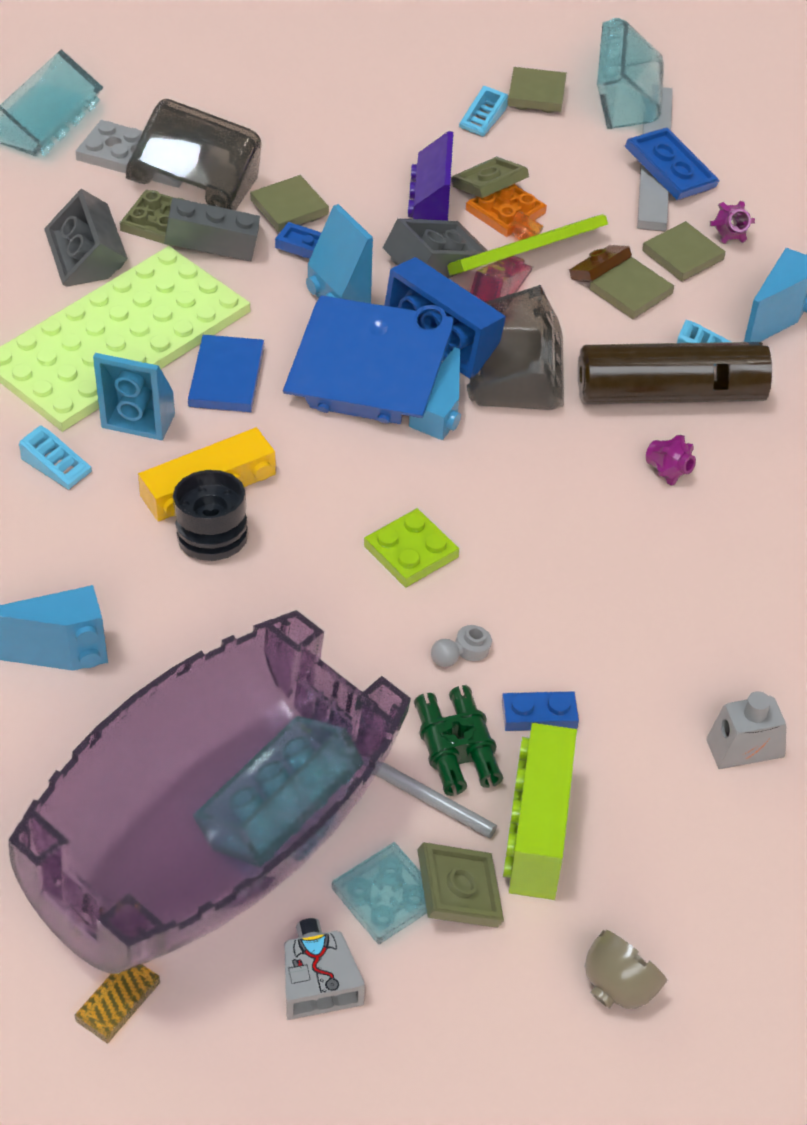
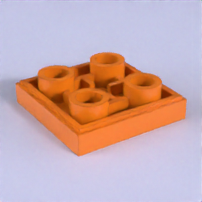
(502, 206)

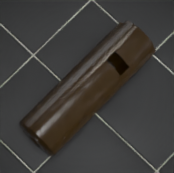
(674, 372)

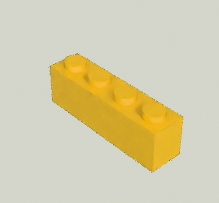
(243, 455)

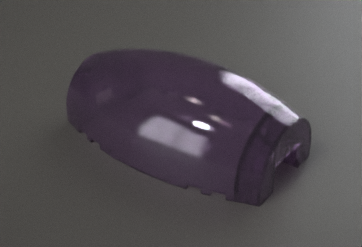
(114, 836)

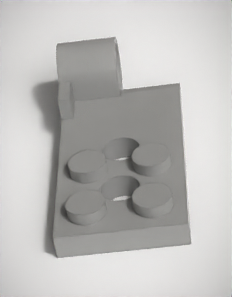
(98, 151)

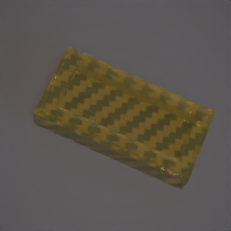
(116, 1001)

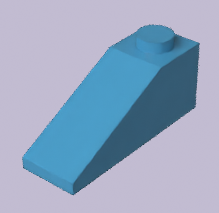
(443, 404)

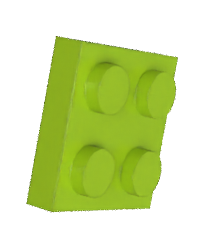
(411, 547)

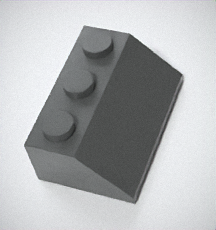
(212, 229)
(85, 241)

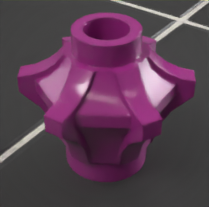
(740, 218)
(671, 458)

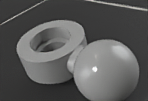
(471, 644)

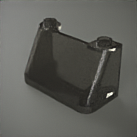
(198, 152)
(528, 361)

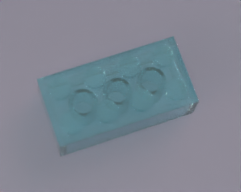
(278, 790)

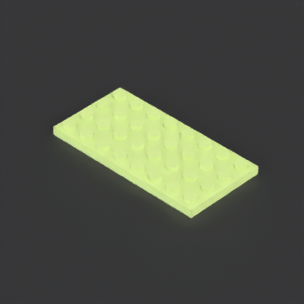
(140, 316)

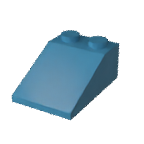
(342, 259)
(780, 298)
(133, 396)
(54, 630)

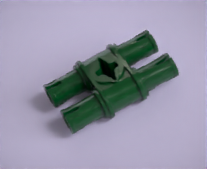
(458, 740)

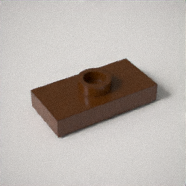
(600, 262)

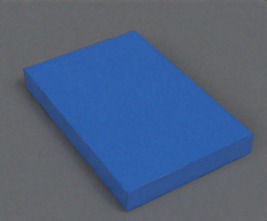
(672, 163)
(226, 373)

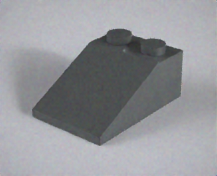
(431, 242)

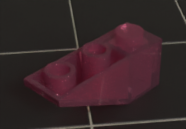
(500, 278)

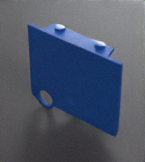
(368, 360)

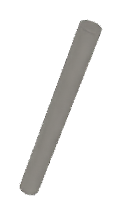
(437, 800)

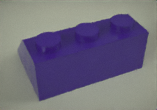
(432, 180)

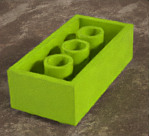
(540, 811)

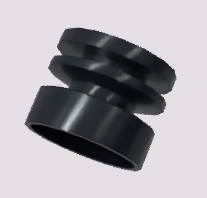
(210, 515)

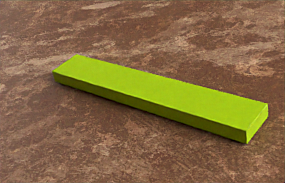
(526, 244)

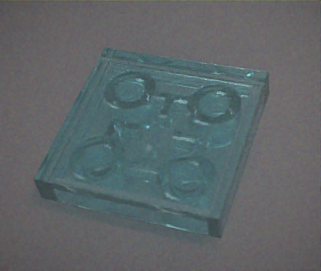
(383, 892)

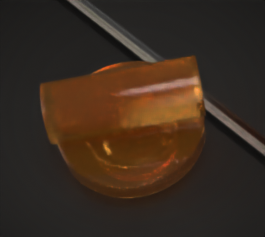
(525, 226)

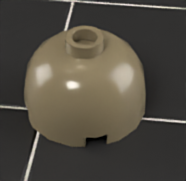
(621, 973)

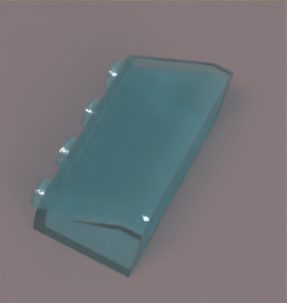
(628, 76)
(47, 106)

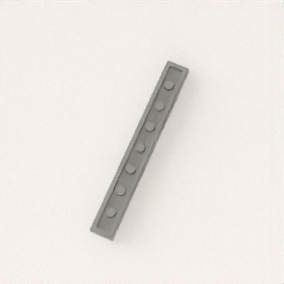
(652, 194)

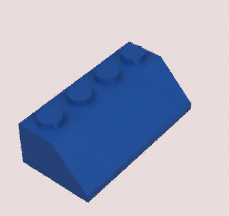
(475, 325)

